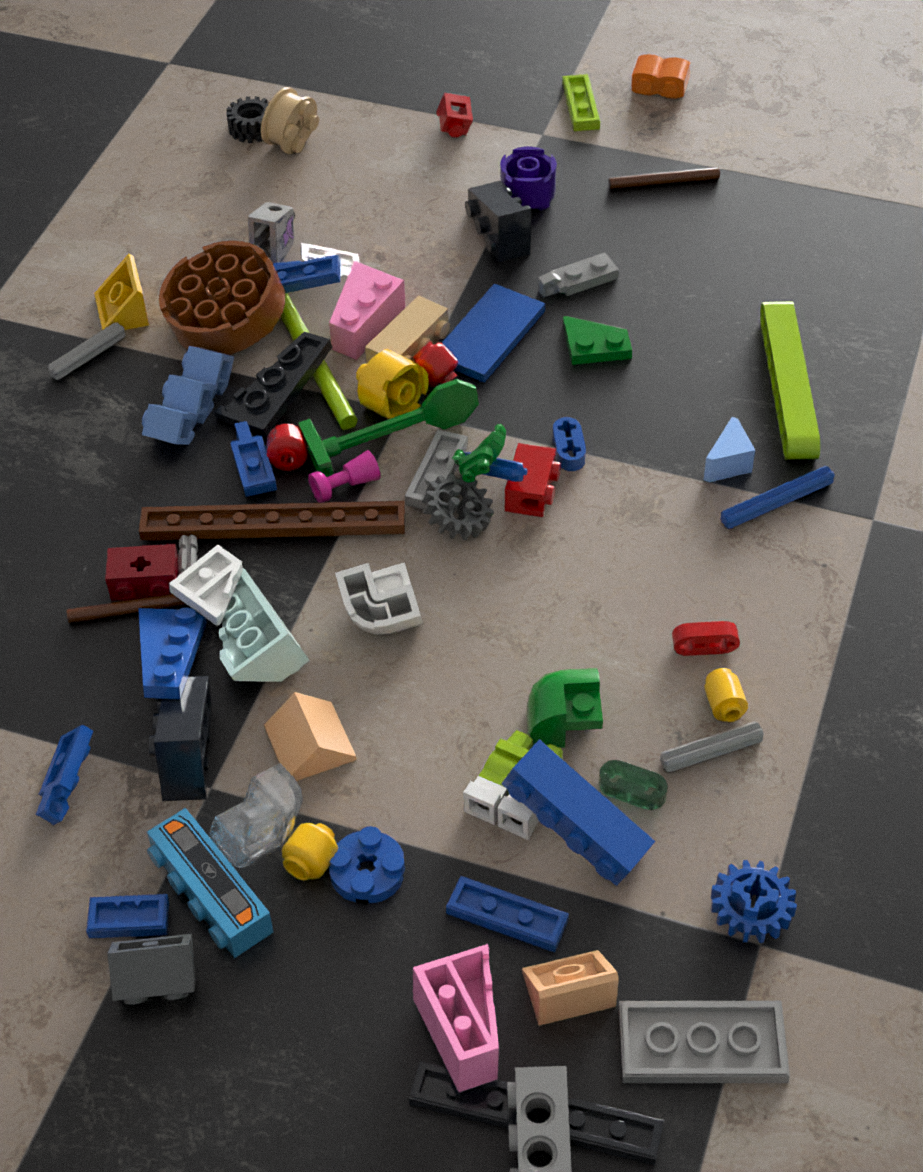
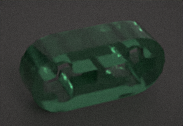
(633, 784)

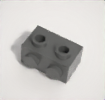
(152, 968)

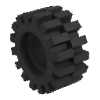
(246, 118)

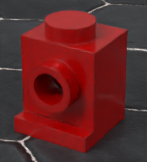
(455, 122)

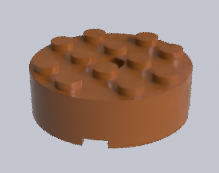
(222, 297)

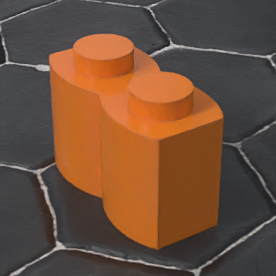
(661, 76)

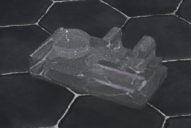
(311, 252)

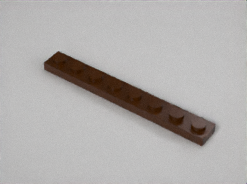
(273, 520)

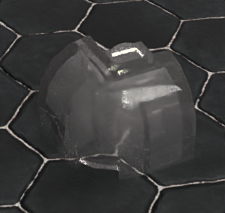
(261, 821)

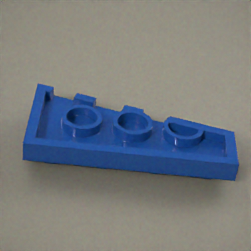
(168, 649)

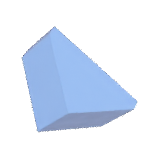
(730, 455)

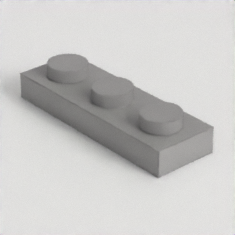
(435, 462)

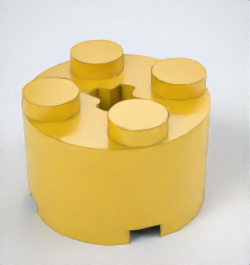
(391, 384)

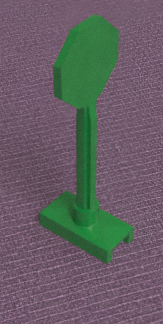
(443, 408)

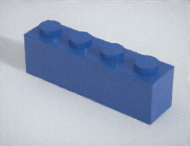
(577, 813)

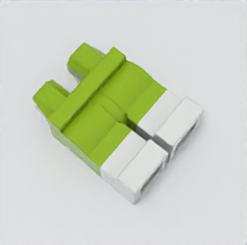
(491, 793)

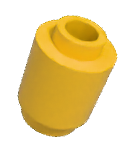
(725, 695)

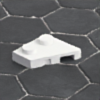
(209, 584)

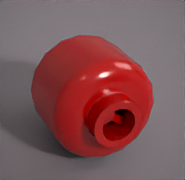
(437, 362)
(287, 447)

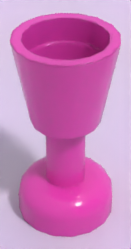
(355, 472)

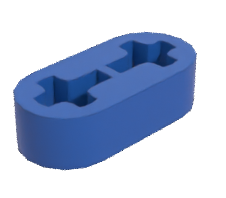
(574, 443)

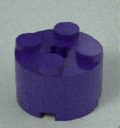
(530, 176)

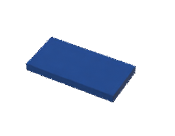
(492, 330)

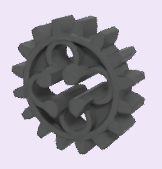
(442, 502)

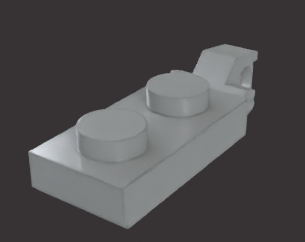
(578, 276)

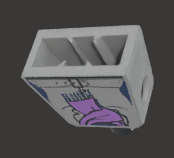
(272, 230)

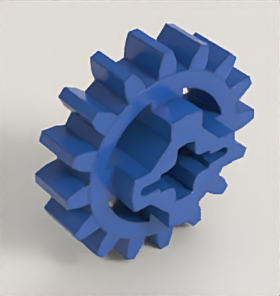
(772, 907)

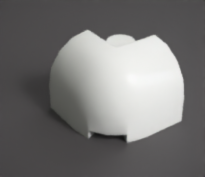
(379, 599)

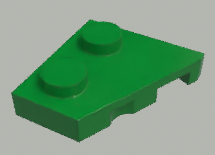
(595, 341)

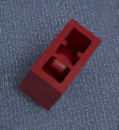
(140, 571)

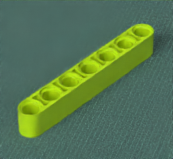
(789, 381)

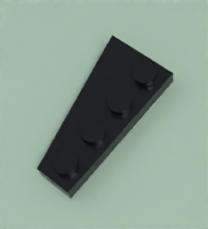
(276, 386)

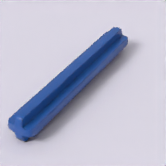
(777, 497)

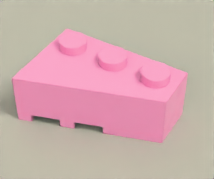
(364, 308)
(460, 1014)

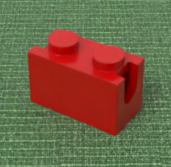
(536, 489)

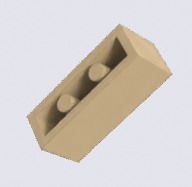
(411, 329)

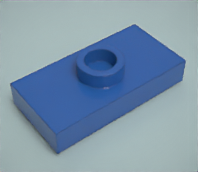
(128, 916)

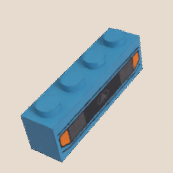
(209, 882)

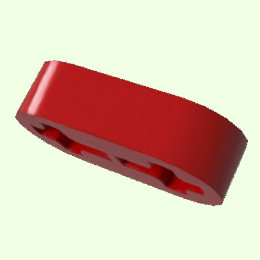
(705, 638)

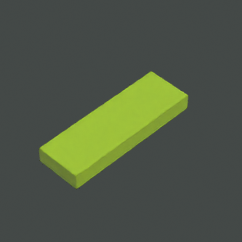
(581, 102)

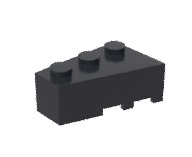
(181, 739)

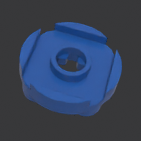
(365, 885)

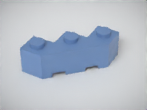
(188, 396)

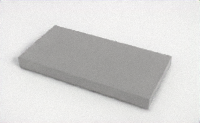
(703, 1042)

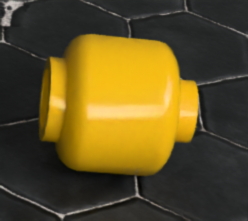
(309, 851)

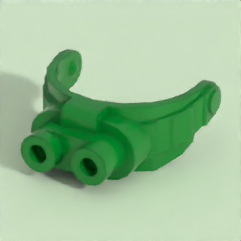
(480, 459)

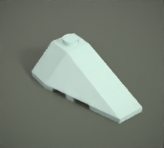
(256, 639)

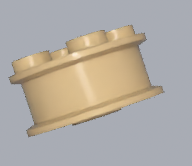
(289, 120)

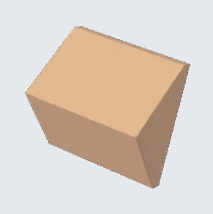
(308, 736)
(571, 987)

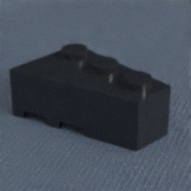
(500, 220)

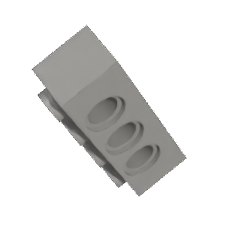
(547, 1090)

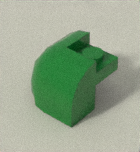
(564, 703)

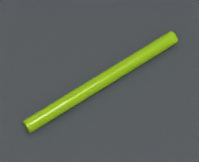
(323, 374)

